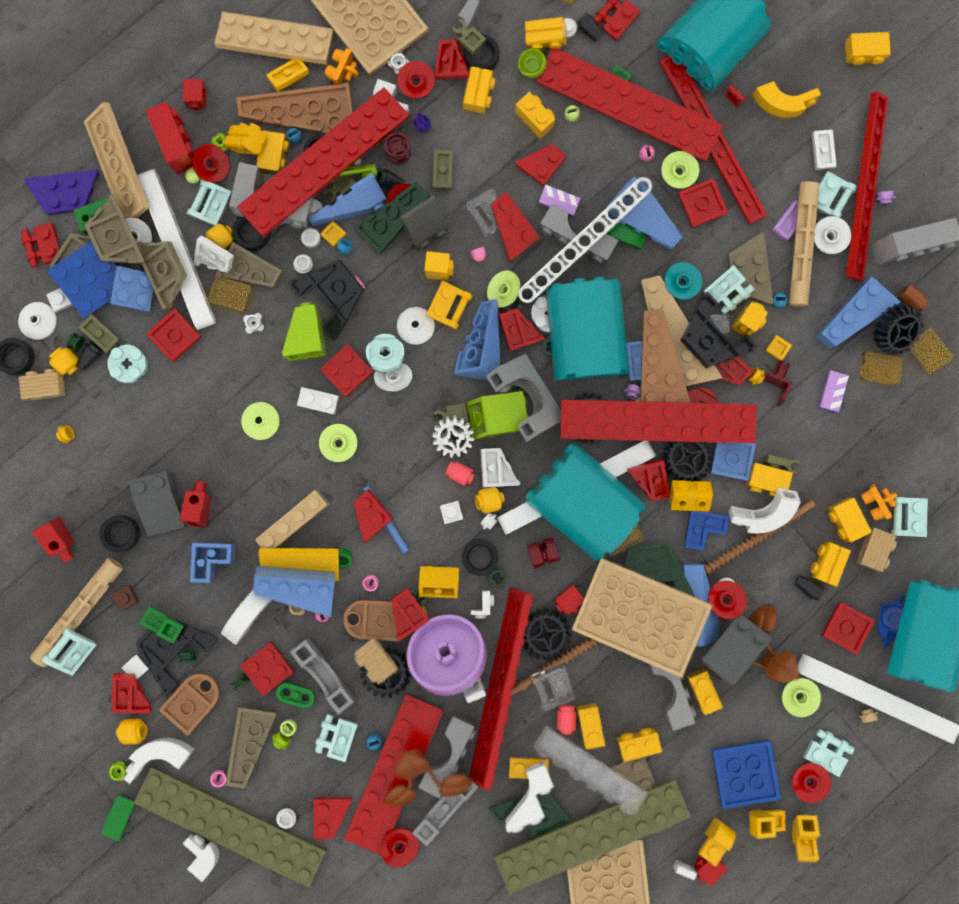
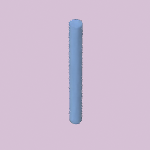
(393, 531)

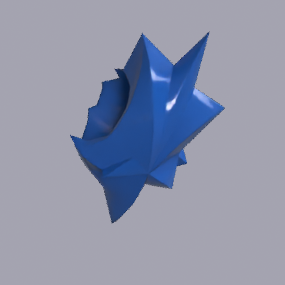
(889, 619)

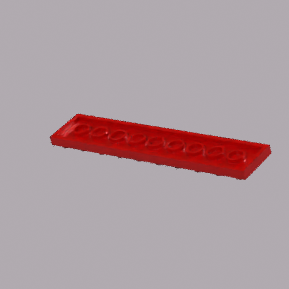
(629, 104)
(323, 162)
(658, 421)
(500, 688)

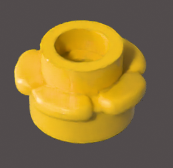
(757, 376)
(65, 434)

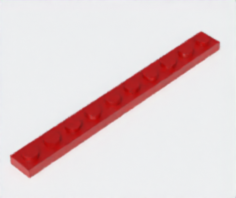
(721, 151)
(867, 187)

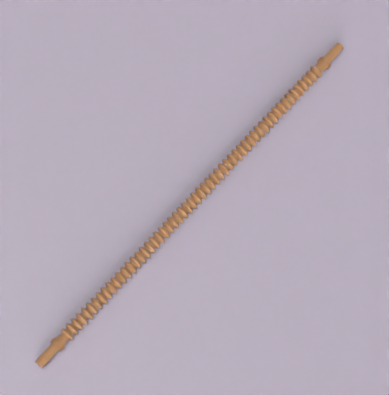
(524, 683)

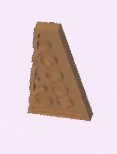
(304, 109)
(659, 364)

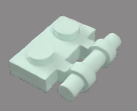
(725, 285)
(342, 738)
(830, 760)

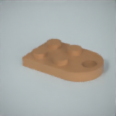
(375, 620)
(191, 702)

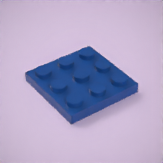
(85, 279)
(746, 774)

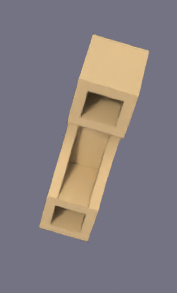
(293, 521)

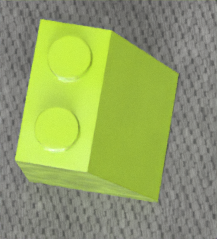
(305, 334)
(496, 414)

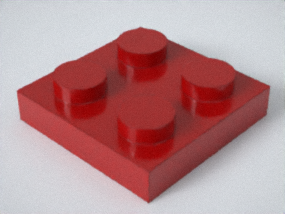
(702, 203)
(173, 335)
(346, 370)
(848, 628)
(267, 668)

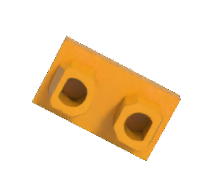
(344, 68)
(882, 510)

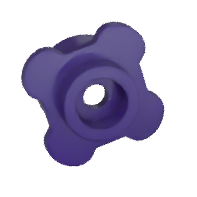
(422, 123)

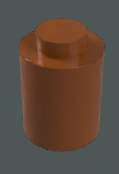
(912, 296)

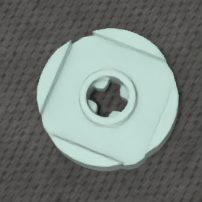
(119, 356)
(391, 361)

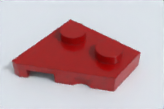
(407, 614)

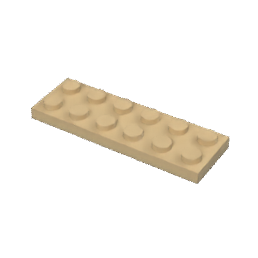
(274, 38)
(116, 161)

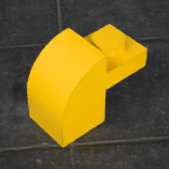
(766, 823)
(804, 836)
(719, 840)

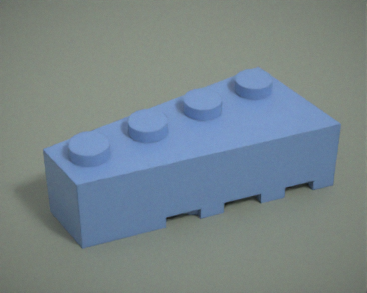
(857, 312)
(296, 587)

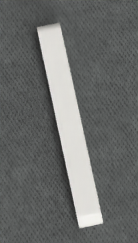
(169, 231)
(589, 232)
(616, 466)
(878, 698)

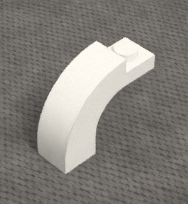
(770, 517)
(244, 617)
(166, 748)

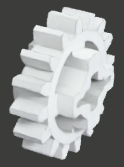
(459, 433)

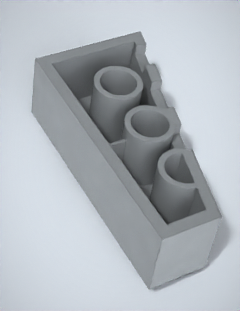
(916, 241)

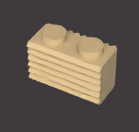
(41, 386)
(876, 550)
(375, 660)

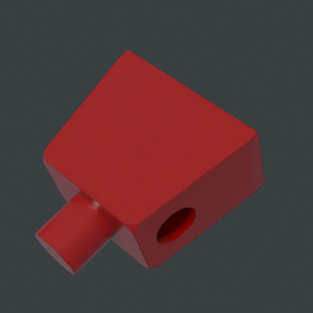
(194, 512)
(55, 539)

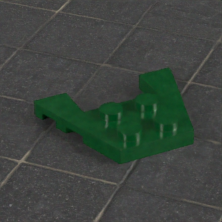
(658, 564)
(553, 813)

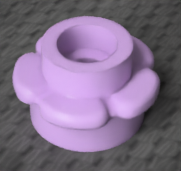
(886, 196)
(632, 392)

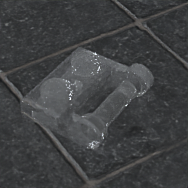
(484, 201)
(559, 686)

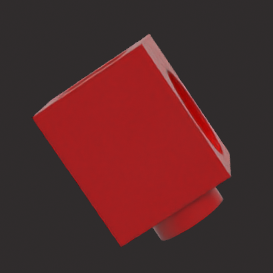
(194, 93)

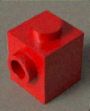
(569, 600)
(708, 872)

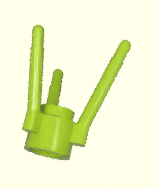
(365, 170)

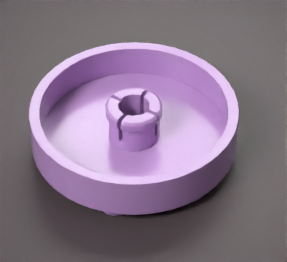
(457, 670)

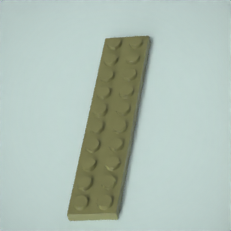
(230, 826)
(590, 837)

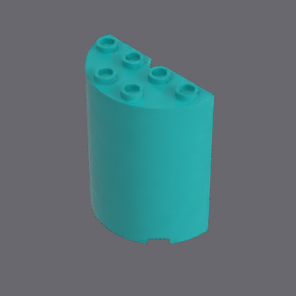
(715, 37)
(587, 329)
(586, 503)
(928, 637)

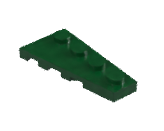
(386, 224)

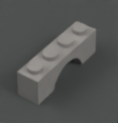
(556, 224)
(332, 685)
(678, 710)
(458, 732)

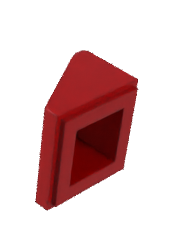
(735, 95)

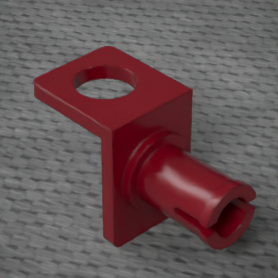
(778, 379)

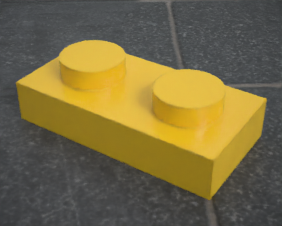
(287, 74)
(518, 765)

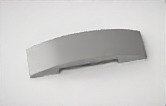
(440, 814)

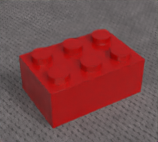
(171, 136)

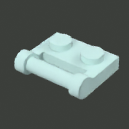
(827, 191)
(214, 206)
(914, 517)
(73, 656)

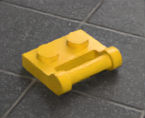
(443, 301)

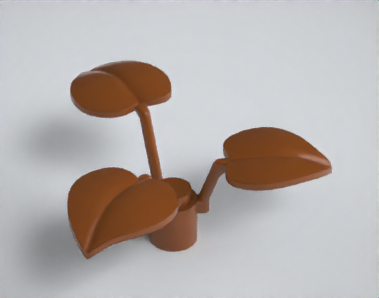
(779, 667)
(413, 764)

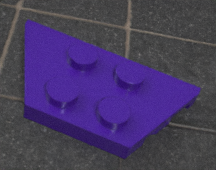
(63, 191)

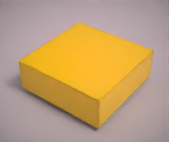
(333, 233)
(778, 348)

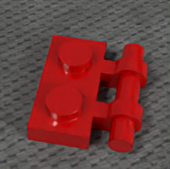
(620, 21)
(47, 242)

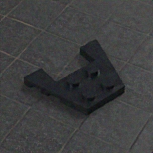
(337, 288)
(707, 340)
(160, 652)

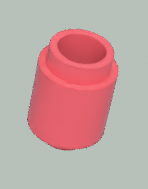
(460, 473)
(566, 719)

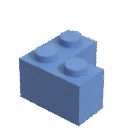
(205, 557)

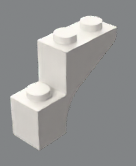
(529, 807)

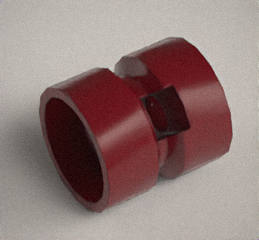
(397, 148)
(543, 552)

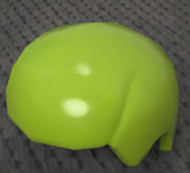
(532, 63)

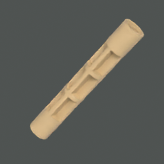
(804, 244)
(79, 607)

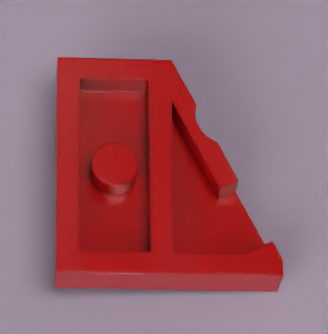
(450, 61)
(542, 164)
(518, 330)
(734, 371)
(651, 479)
(371, 515)
(128, 695)
(328, 815)

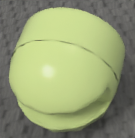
(573, 116)
(191, 176)
(286, 729)

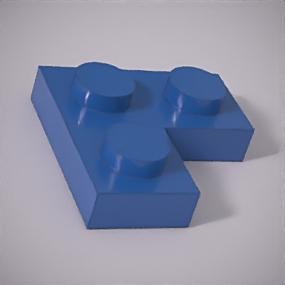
(701, 523)

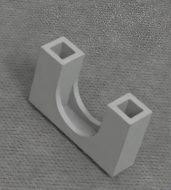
(247, 183)
(523, 374)

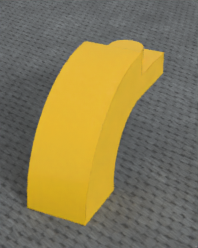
(783, 105)

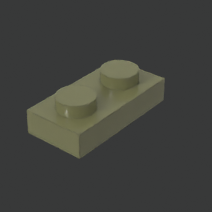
(442, 169)
(99, 333)

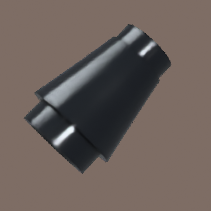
(589, 27)
(387, 179)
(89, 355)
(809, 587)

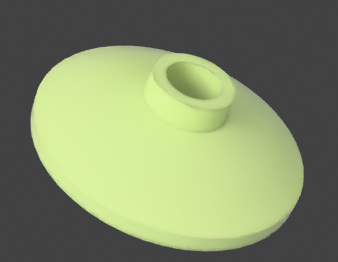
(683, 162)
(501, 283)
(269, 424)
(328, 440)
(807, 703)

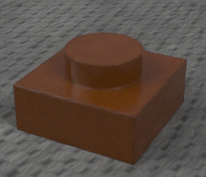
(124, 598)

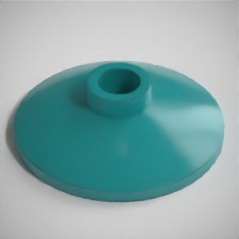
(689, 275)

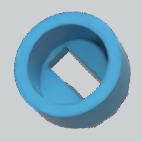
(296, 138)
(344, 246)
(779, 304)
(371, 738)

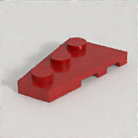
(514, 228)

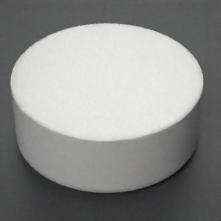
(310, 238)

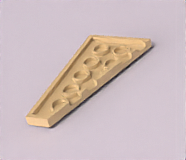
(660, 299)

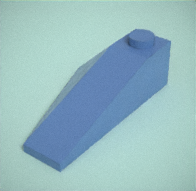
(362, 200)
(648, 217)
(482, 346)
(700, 586)

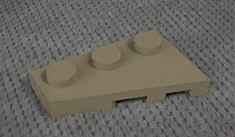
(251, 268)

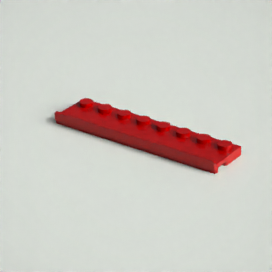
(410, 731)

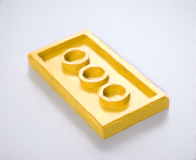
(301, 559)

